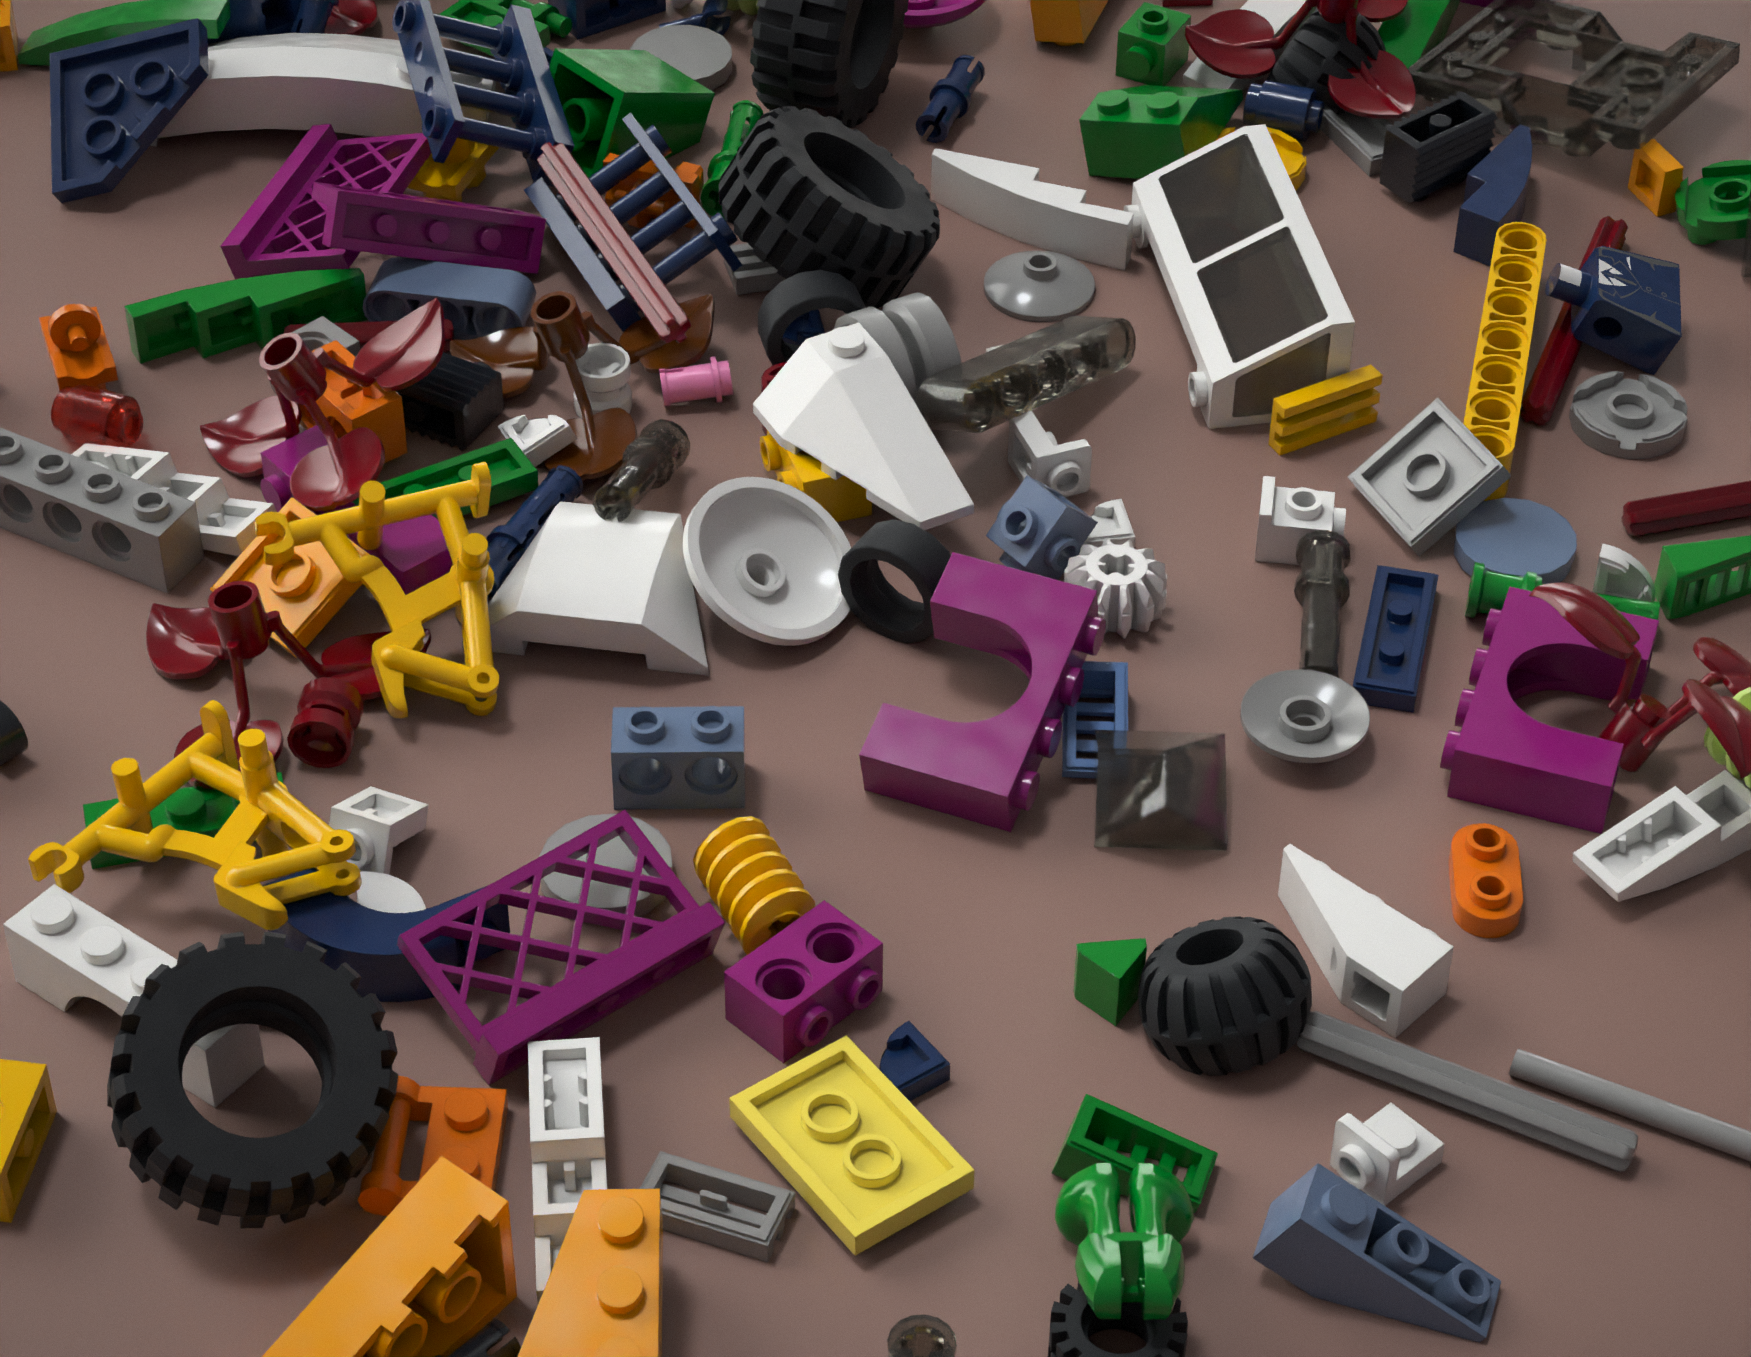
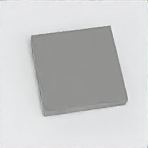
(1429, 476)

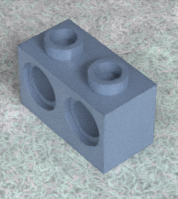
(678, 757)

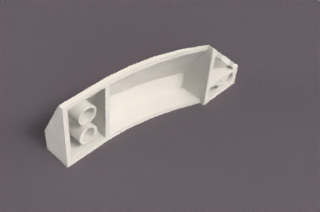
(307, 82)

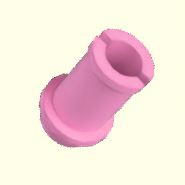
(696, 382)

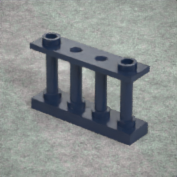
(518, 66)
(581, 249)

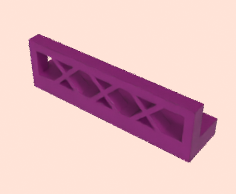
(430, 228)

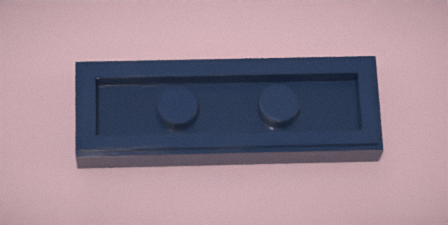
(1395, 637)

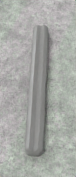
(1469, 1091)

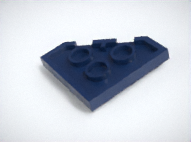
(116, 101)

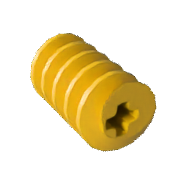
(750, 881)

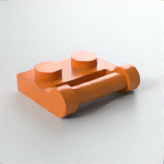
(462, 1127)

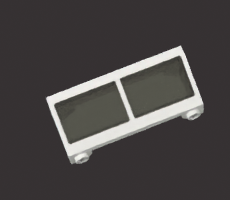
(1243, 276)

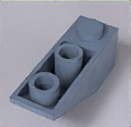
(1372, 1259)

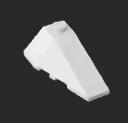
(858, 419)

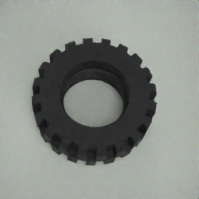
(826, 54)
(828, 202)
(269, 989)

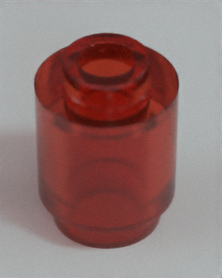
(97, 416)

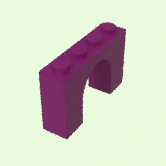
(1513, 759)
(990, 765)

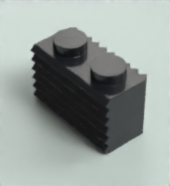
(1436, 146)
(454, 401)

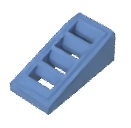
(1100, 681)

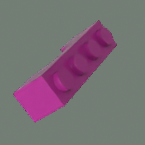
(409, 549)

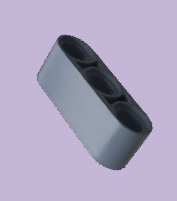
(472, 296)

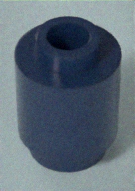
(1284, 108)

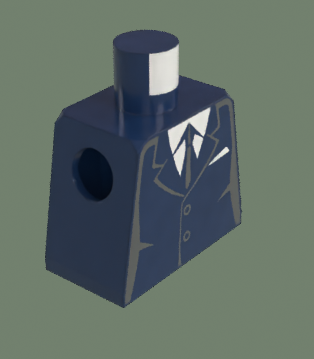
(1622, 305)

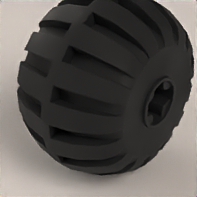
(1323, 51)
(1225, 995)

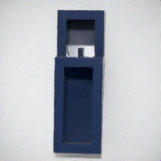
(1494, 195)

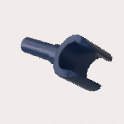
(706, 18)

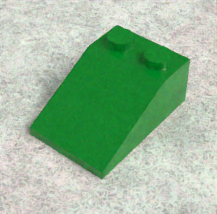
(1152, 126)

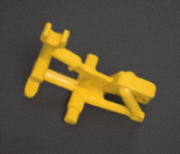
(466, 586)
(264, 815)

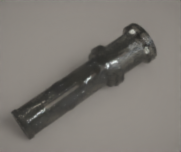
(645, 466)
(1321, 592)

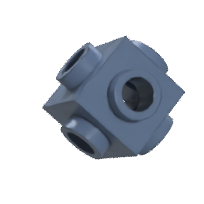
(1040, 530)

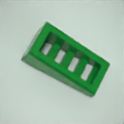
(1701, 575)
(1103, 1129)

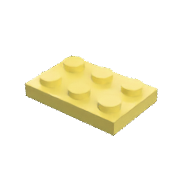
(851, 1144)

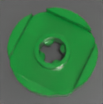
(1717, 203)

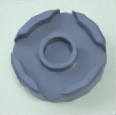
(1515, 539)

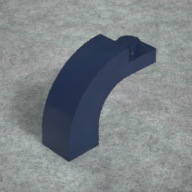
(369, 940)

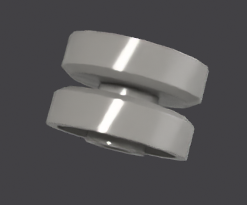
(911, 335)

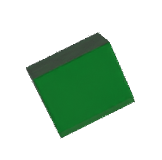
(1109, 976)

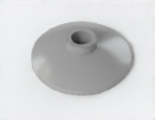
(1039, 286)
(1305, 716)

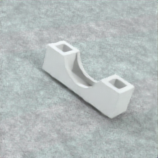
(74, 951)

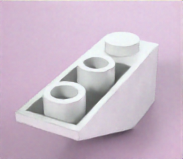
(1366, 949)

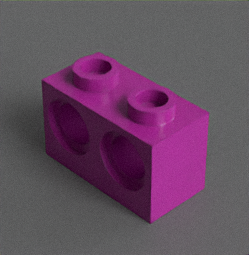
(804, 981)

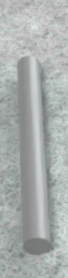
(1632, 1104)

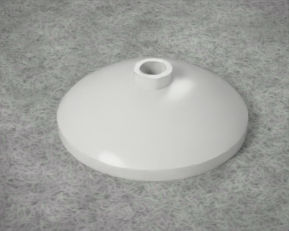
(767, 560)

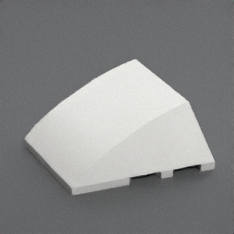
(603, 590)

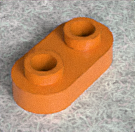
(1485, 880)

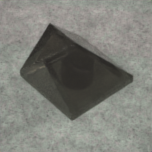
(1160, 790)

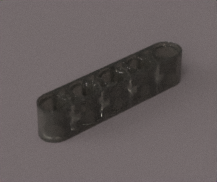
(1026, 373)

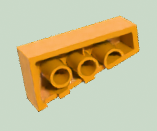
(418, 1280)

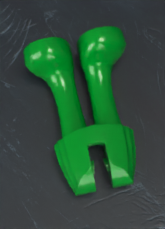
(1127, 1265)

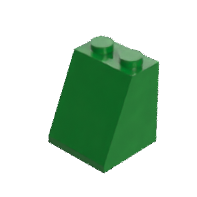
(608, 84)

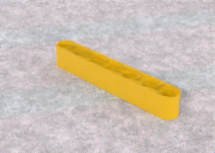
(1505, 341)

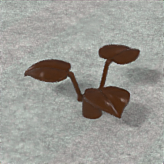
(565, 335)

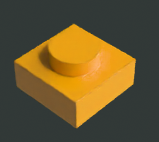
(1655, 178)

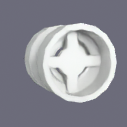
(605, 376)

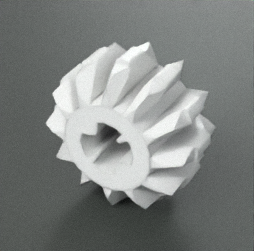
(1127, 583)

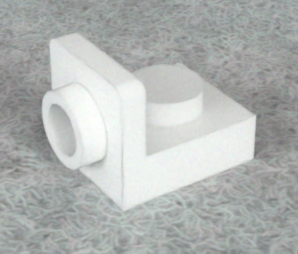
(1038, 455)
(378, 824)
(1384, 1152)

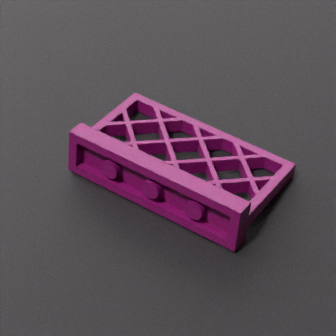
(287, 227)
(593, 991)

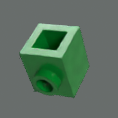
(1152, 45)

